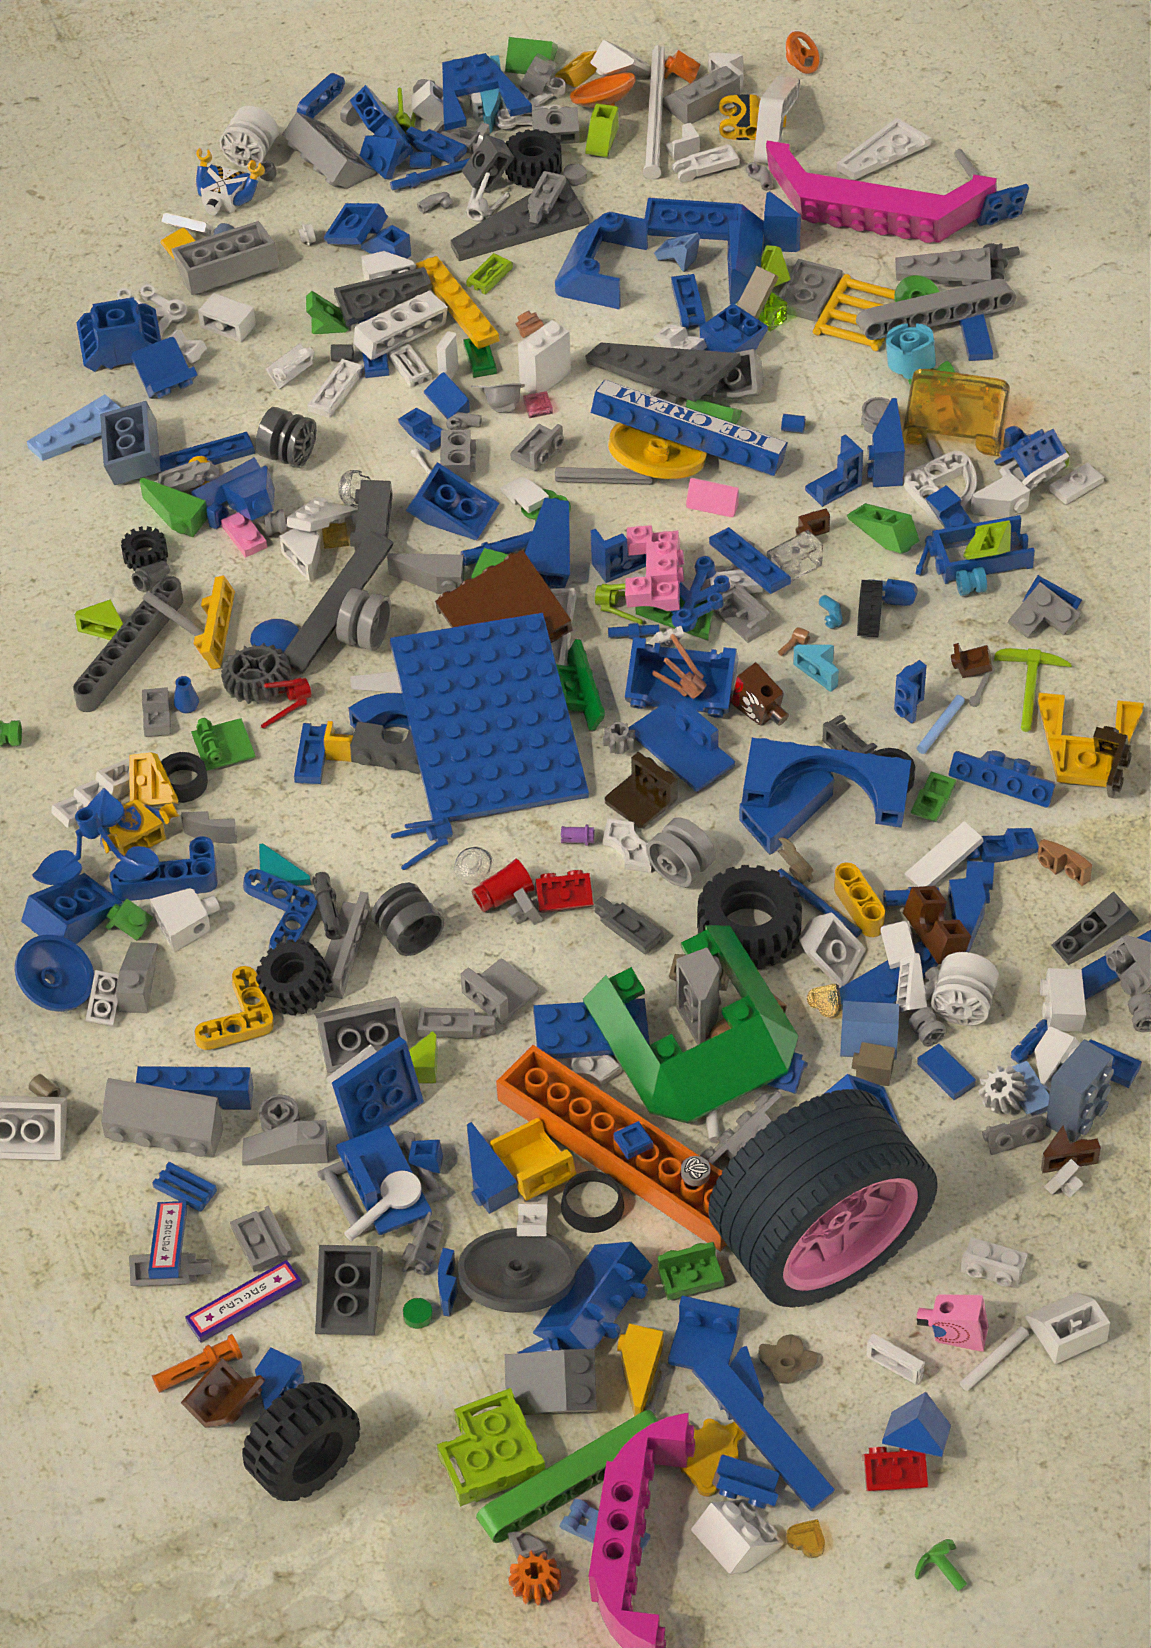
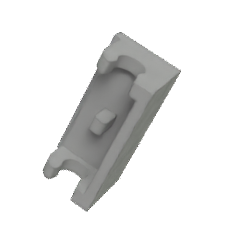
(744, 613)

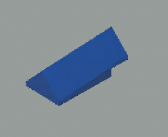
(743, 250)

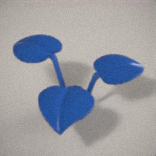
(101, 812)

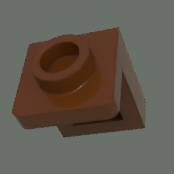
(816, 522)

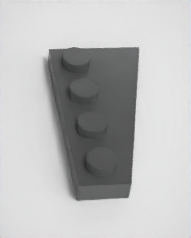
(376, 295)

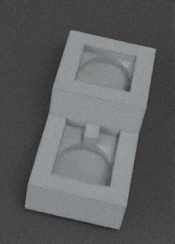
(156, 711)
(218, 830)

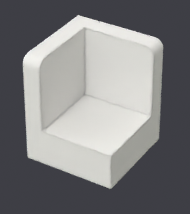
(687, 145)

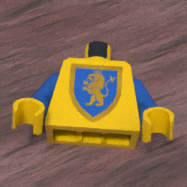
(139, 826)

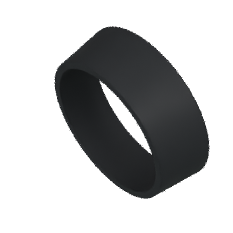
(592, 1224)

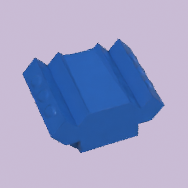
(115, 331)

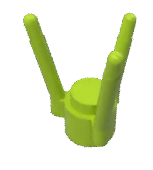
(402, 117)
(608, 595)

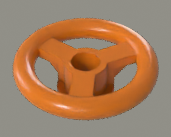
(797, 53)

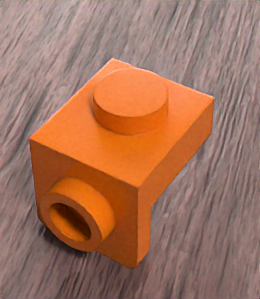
(682, 66)

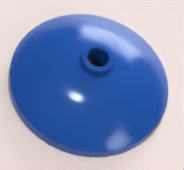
(60, 963)

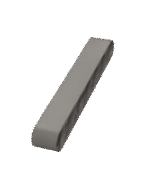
(937, 308)

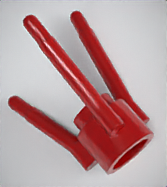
(296, 690)

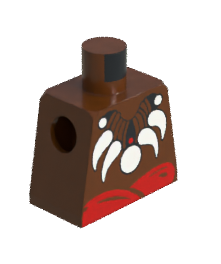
(759, 696)

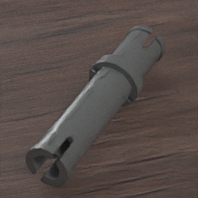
(326, 900)

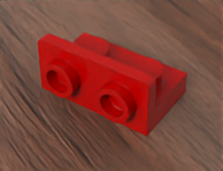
(564, 891)
(894, 1469)

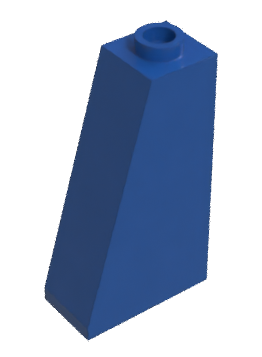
(550, 543)
(788, 808)

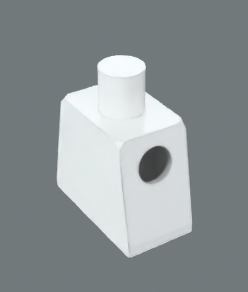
(183, 916)

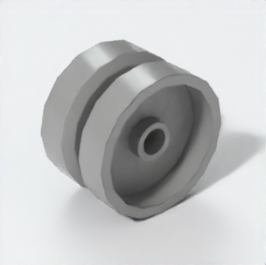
(363, 619)
(680, 852)

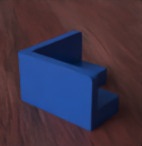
(841, 480)
(611, 557)

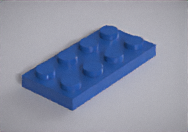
(571, 1032)

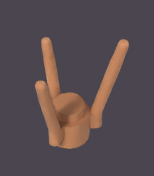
(691, 683)

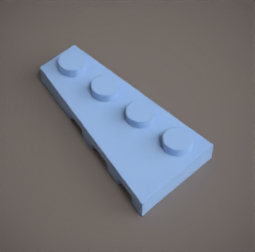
(73, 430)

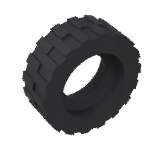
(869, 608)

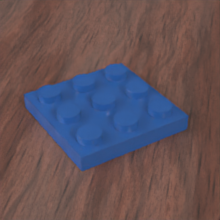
(378, 1090)

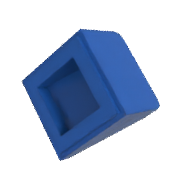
(426, 1155)

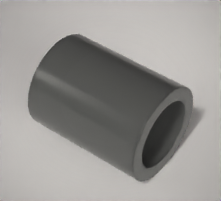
(342, 351)

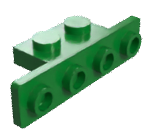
(580, 687)

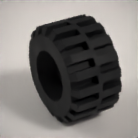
(533, 153)
(281, 965)

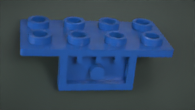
(684, 743)
(368, 1162)

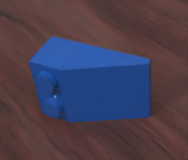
(887, 450)
(452, 504)
(69, 908)

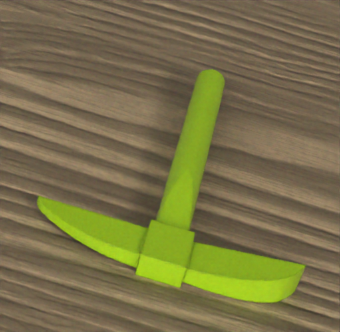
(1033, 658)

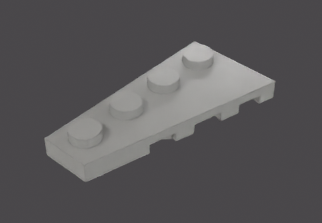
(961, 265)

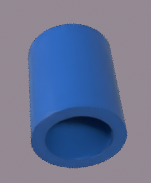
(420, 160)
(793, 423)

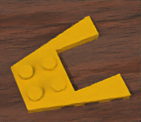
(1075, 756)

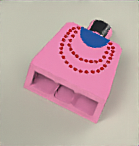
(957, 1320)

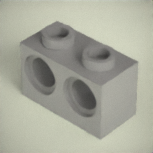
(457, 452)

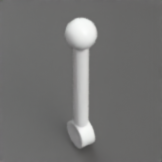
(417, 454)

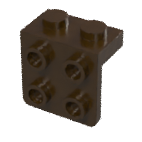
(1112, 743)
(644, 792)

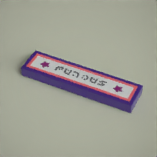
(243, 1301)

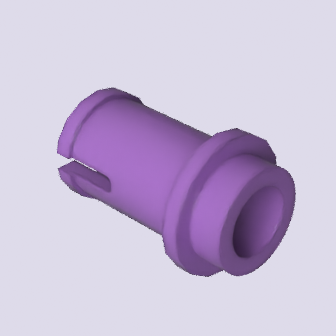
(577, 834)

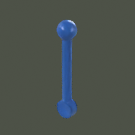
(920, 567)

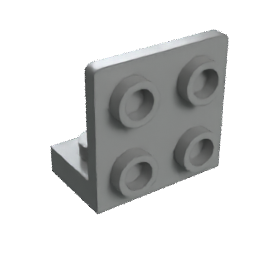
(498, 990)

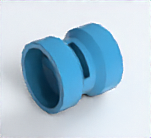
(971, 581)

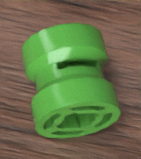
(11, 733)

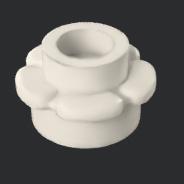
(307, 234)

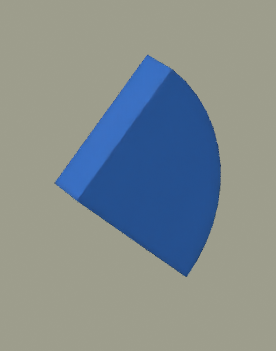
(1012, 435)
(215, 514)

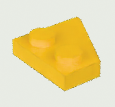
(149, 781)

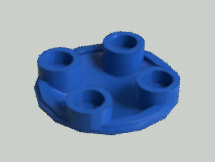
(274, 632)

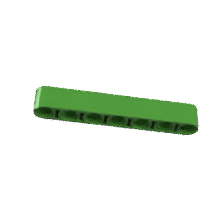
(558, 1482)

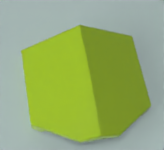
(989, 540)

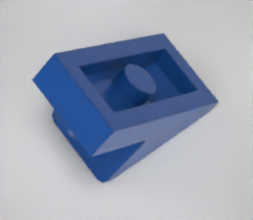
(948, 508)

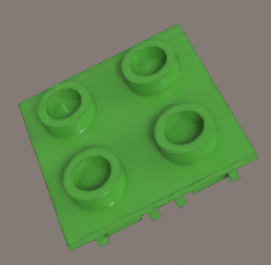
(222, 743)

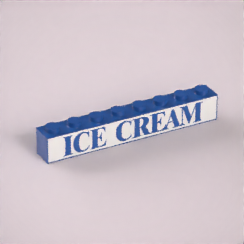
(689, 427)

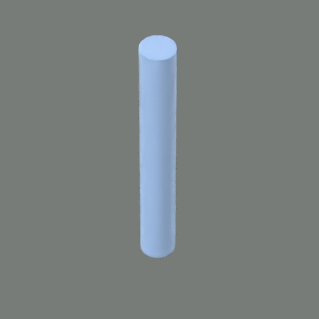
(940, 724)

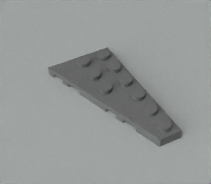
(513, 227)
(673, 370)

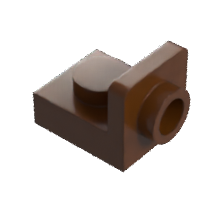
(971, 661)

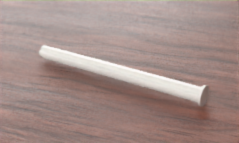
(652, 168)

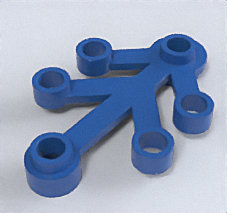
(688, 615)

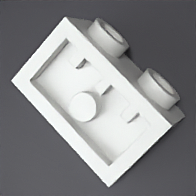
(993, 1262)

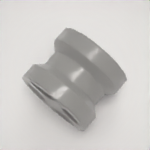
(275, 522)

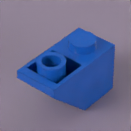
(390, 240)
(280, 1375)

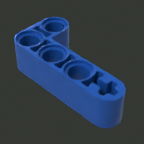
(174, 875)

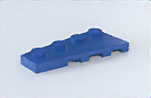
(881, 982)

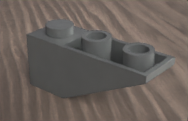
(1096, 929)

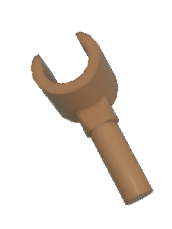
(799, 636)

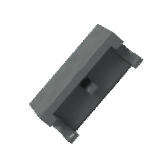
(842, 738)

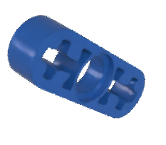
(321, 95)

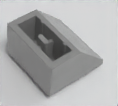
(1132, 963)

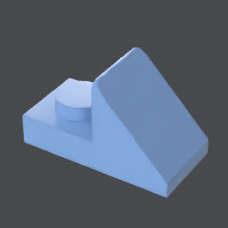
(682, 249)

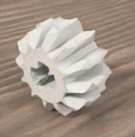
(1003, 1089)

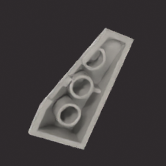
(742, 380)

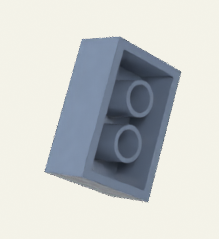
(130, 443)
(1080, 1090)

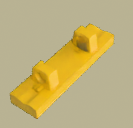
(218, 608)

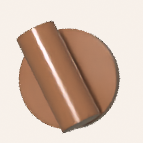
(528, 323)

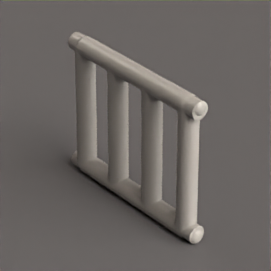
(329, 1174)

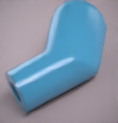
(834, 609)

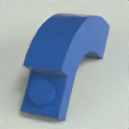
(380, 709)

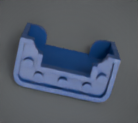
(647, 690)

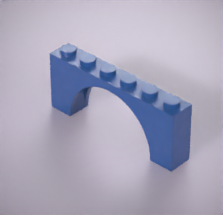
(879, 776)

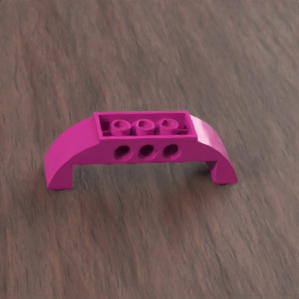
(623, 1524)

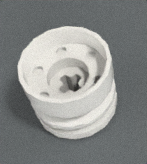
(248, 136)
(965, 988)

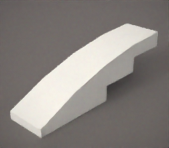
(113, 779)

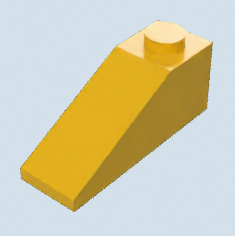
(640, 1357)

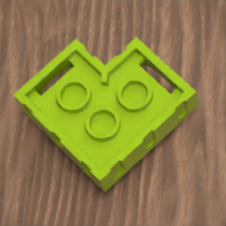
(492, 1449)

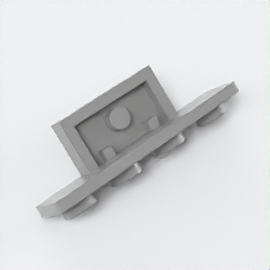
(748, 1125)

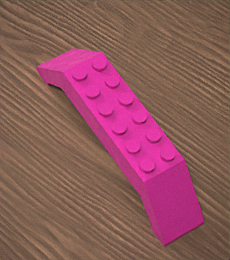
(877, 206)

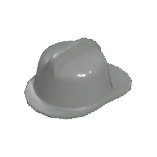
(503, 396)

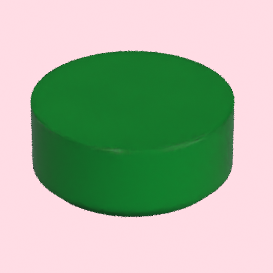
(417, 1313)

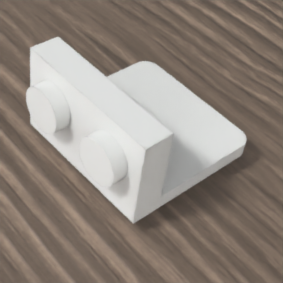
(1042, 474)

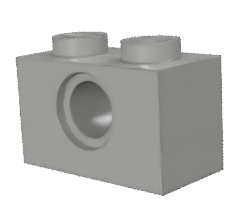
(566, 116)

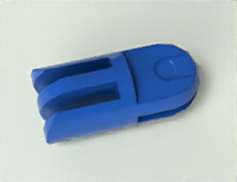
(898, 592)

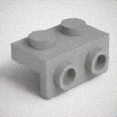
(538, 446)

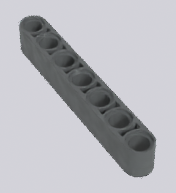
(324, 617)
(126, 647)

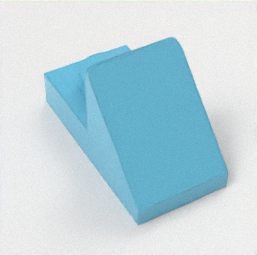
(817, 663)

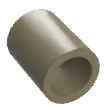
(43, 1087)

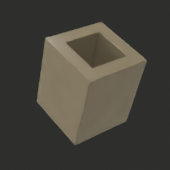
(874, 1063)

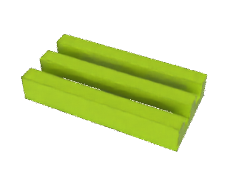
(492, 276)

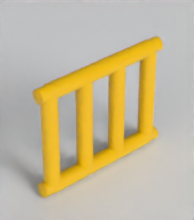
(839, 297)

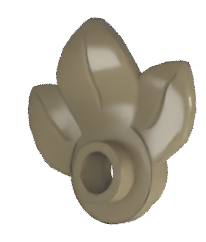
(799, 866)
(787, 1358)

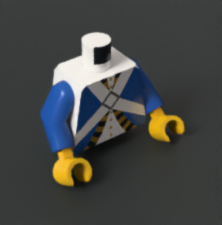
(224, 187)

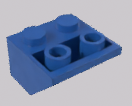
(732, 331)

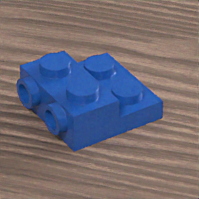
(355, 223)

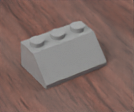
(702, 95)
(698, 992)
(353, 1028)

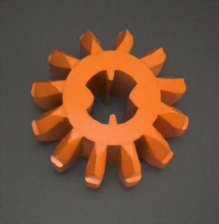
(530, 1567)

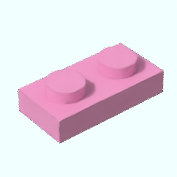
(244, 534)

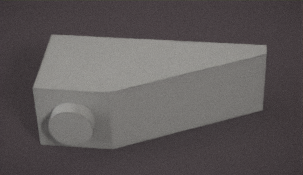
(429, 571)
(136, 977)
(289, 1144)

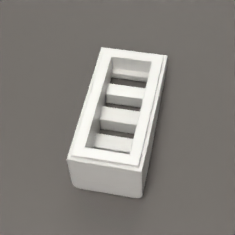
(911, 987)

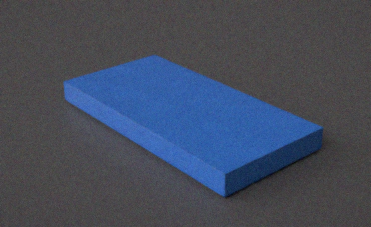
(688, 217)

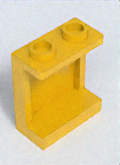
(533, 1159)

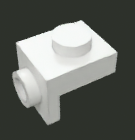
(190, 348)

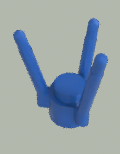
(436, 829)

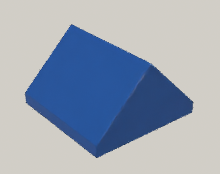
(781, 225)
(918, 1427)

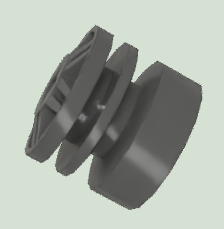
(286, 437)
(407, 919)

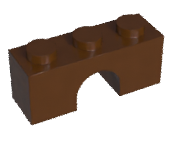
(926, 915)

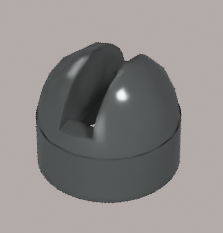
(270, 171)

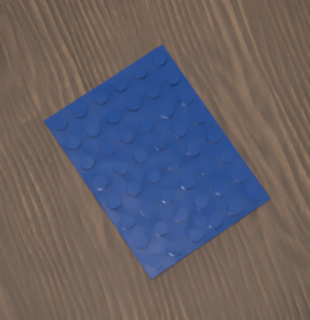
(488, 718)

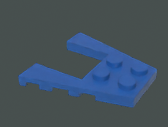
(472, 76)

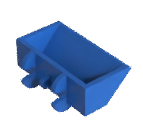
(600, 1292)

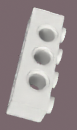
(400, 325)

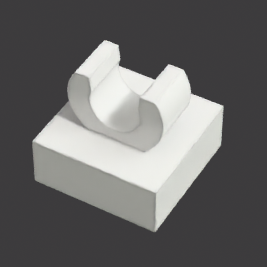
(1065, 1180)

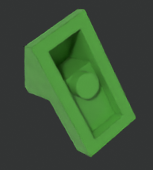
(325, 315)

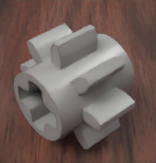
(619, 738)

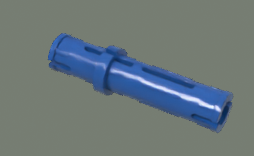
(505, 546)

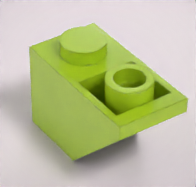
(602, 130)

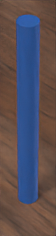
(820, 904)

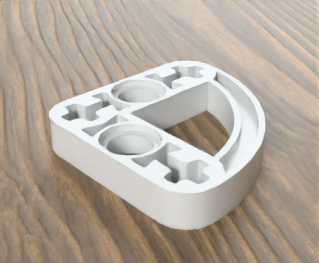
(950, 467)

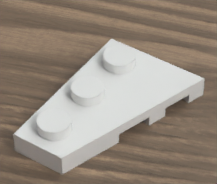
(318, 514)

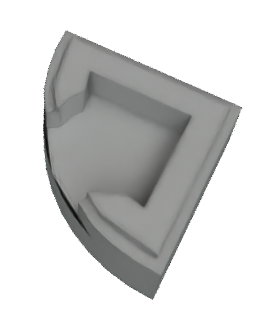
(484, 130)
(524, 1543)

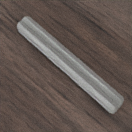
(600, 475)

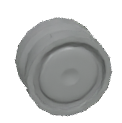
(872, 413)
(278, 1111)

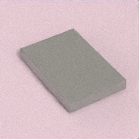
(809, 289)

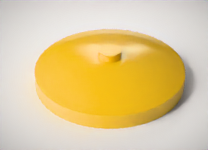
(653, 454)

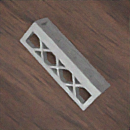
(343, 951)

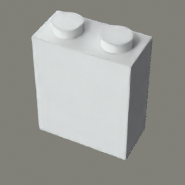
(544, 358)

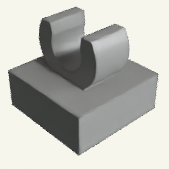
(524, 909)

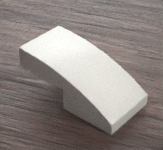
(677, 337)
(524, 493)
(532, 1216)

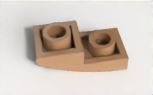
(1059, 858)

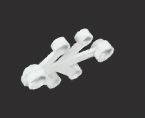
(555, 89)
(166, 306)

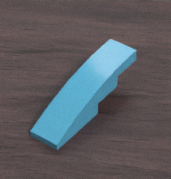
(491, 101)

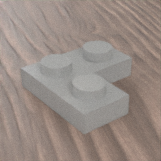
(1046, 606)

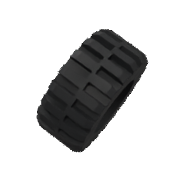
(757, 890)
(301, 1441)

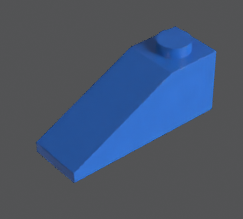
(967, 903)
(491, 1179)

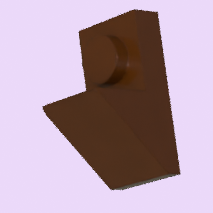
(1060, 1151)

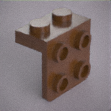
(221, 1395)

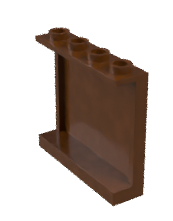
(503, 593)

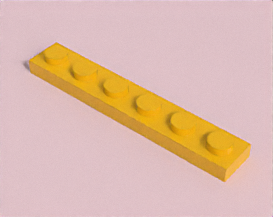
(459, 303)

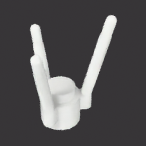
(478, 206)

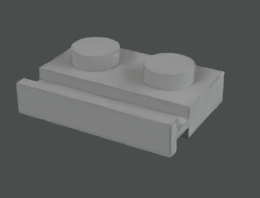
(261, 1238)

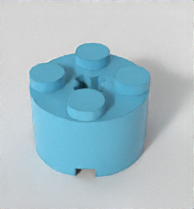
(910, 349)

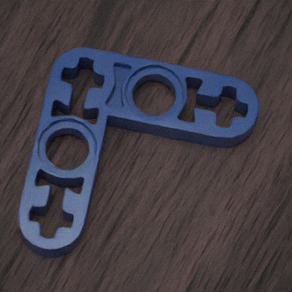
(293, 910)

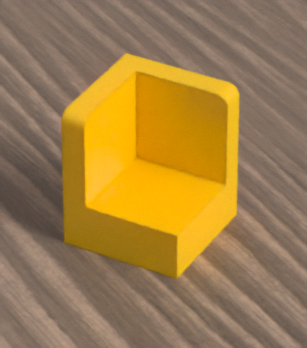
(337, 745)

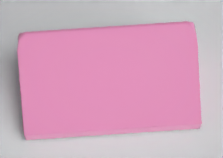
(712, 497)

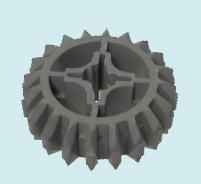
(252, 668)

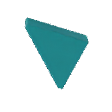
(280, 867)

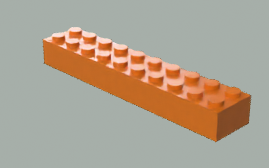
(586, 1123)

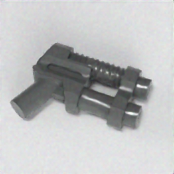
(999, 258)

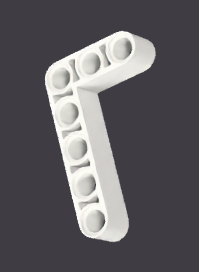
(772, 110)

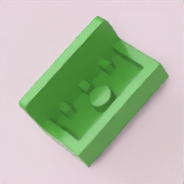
(690, 1270)

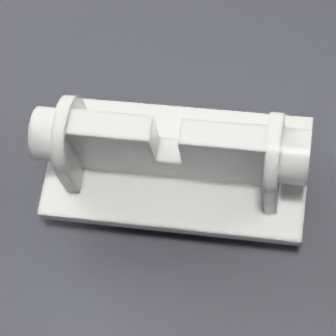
(290, 365)

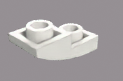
(103, 999)

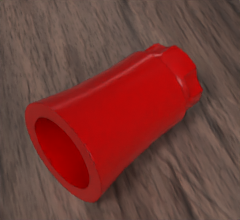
(502, 886)

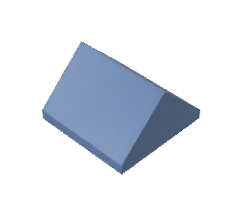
(869, 1024)

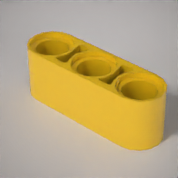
(859, 899)

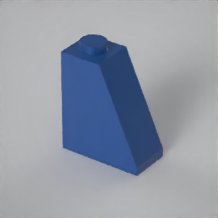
(251, 493)

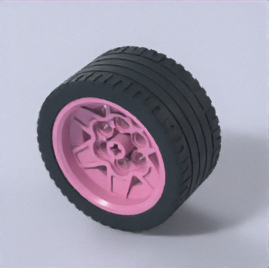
(822, 1197)

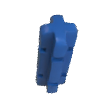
(1029, 1042)

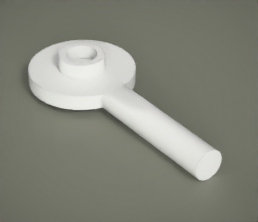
(397, 1191)

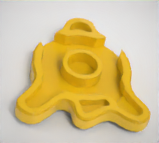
(710, 1444)

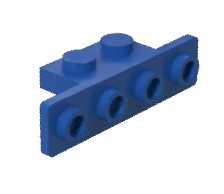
(1003, 775)

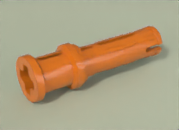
(184, 1370)

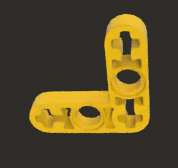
(249, 1014)

